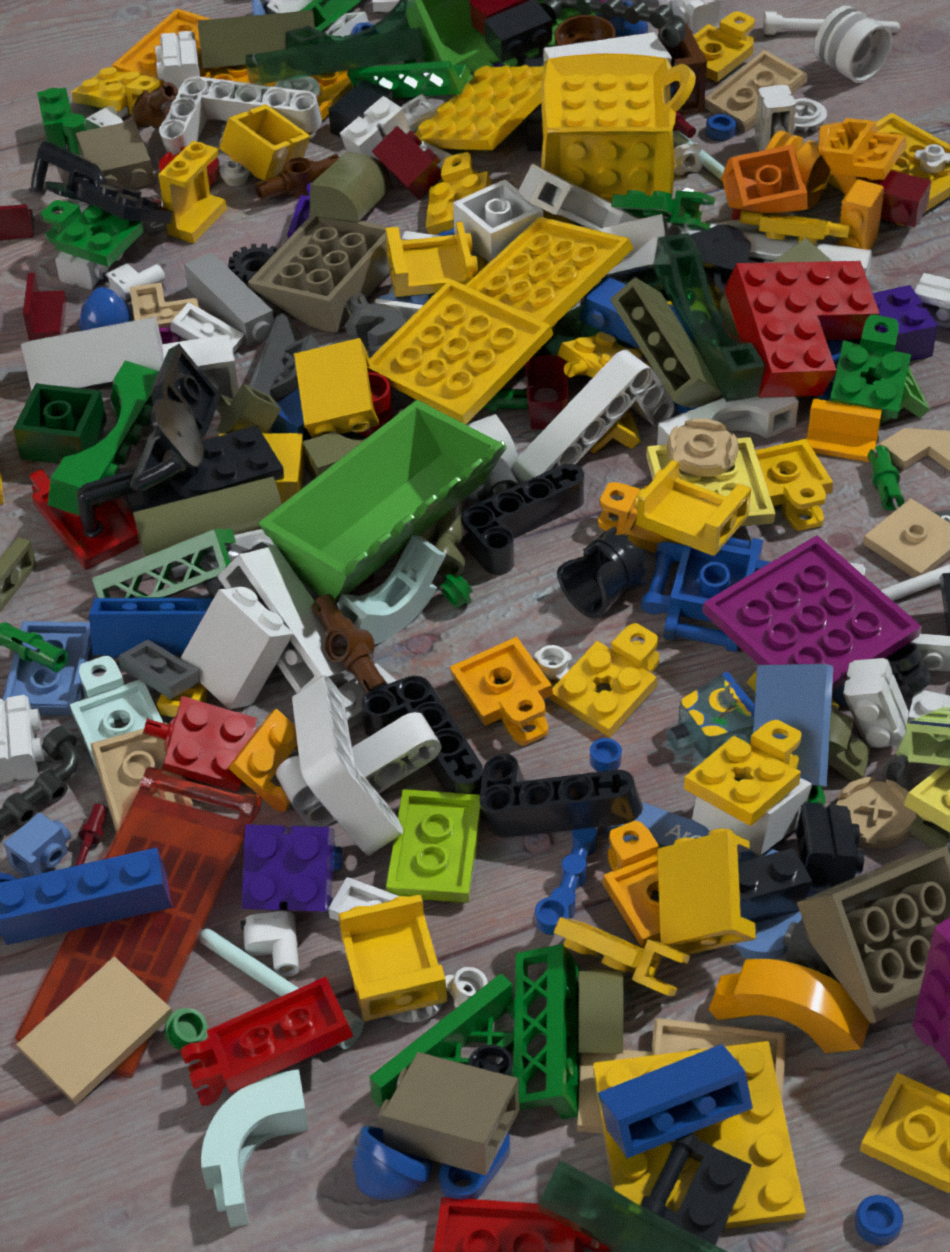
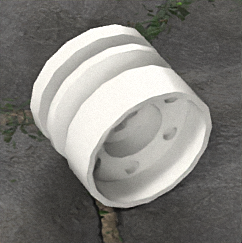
(853, 44)

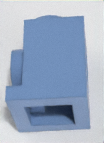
(37, 846)

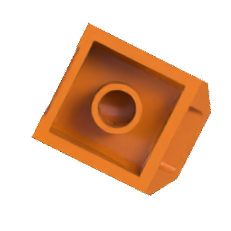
(765, 181)

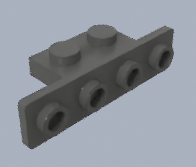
(277, 368)

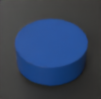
(720, 127)
(879, 1220)

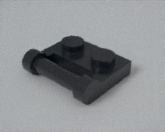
(711, 1192)

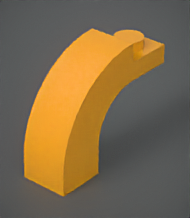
(796, 996)

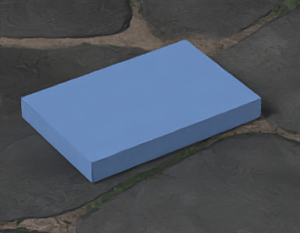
(47, 689)
(802, 699)

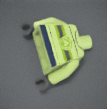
(923, 742)

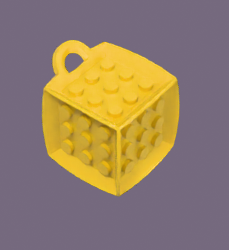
(611, 122)

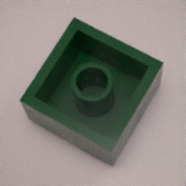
(59, 422)

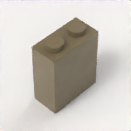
(118, 154)
(450, 1113)

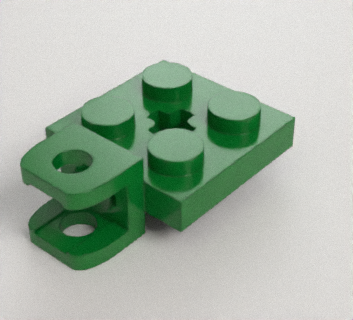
(679, 211)
(89, 234)
(872, 357)

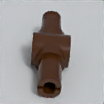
(153, 107)
(294, 178)
(348, 644)

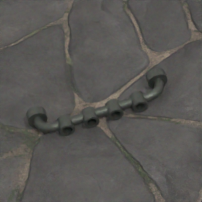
(672, 29)
(49, 784)

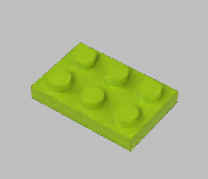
(436, 846)

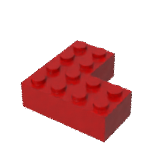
(791, 314)

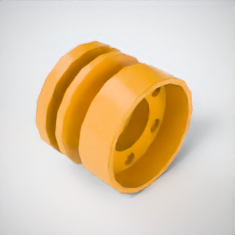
(810, 162)

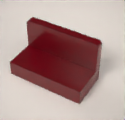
(16, 222)
(43, 311)

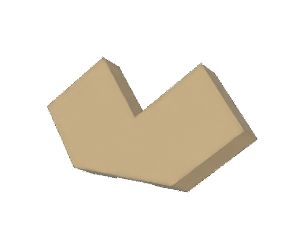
(914, 444)

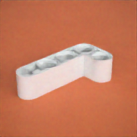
(380, 758)

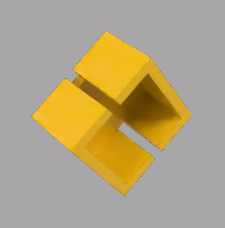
(263, 141)

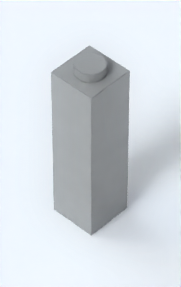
(229, 298)

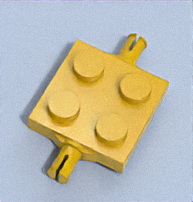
(781, 225)
(592, 353)

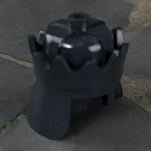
(606, 571)

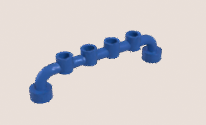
(604, 756)

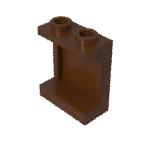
(690, 54)

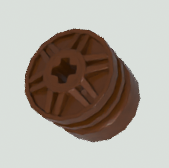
(583, 29)

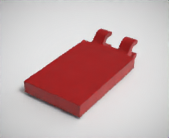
(118, 523)
(266, 1040)
(504, 1227)

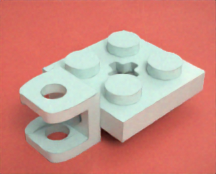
(109, 701)

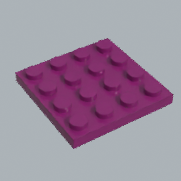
(811, 612)

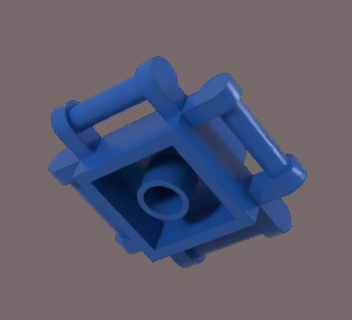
(696, 581)

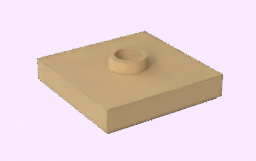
(911, 539)

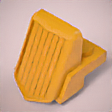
(857, 151)

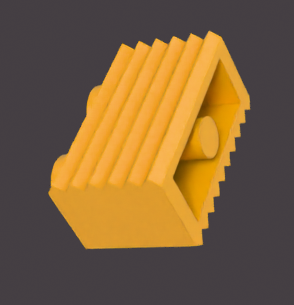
(862, 212)

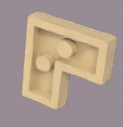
(149, 302)

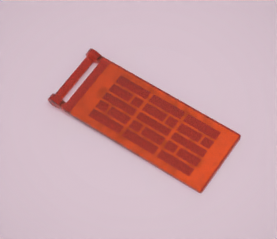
(154, 946)

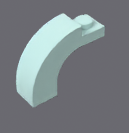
(400, 596)
(240, 1126)

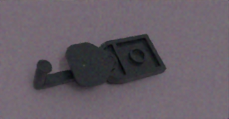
(121, 202)
(720, 252)
(181, 417)
(226, 463)

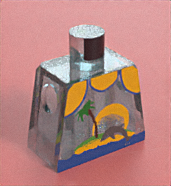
(713, 716)

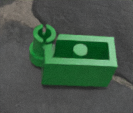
(59, 120)

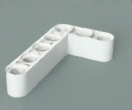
(219, 99)
(615, 388)
(331, 771)

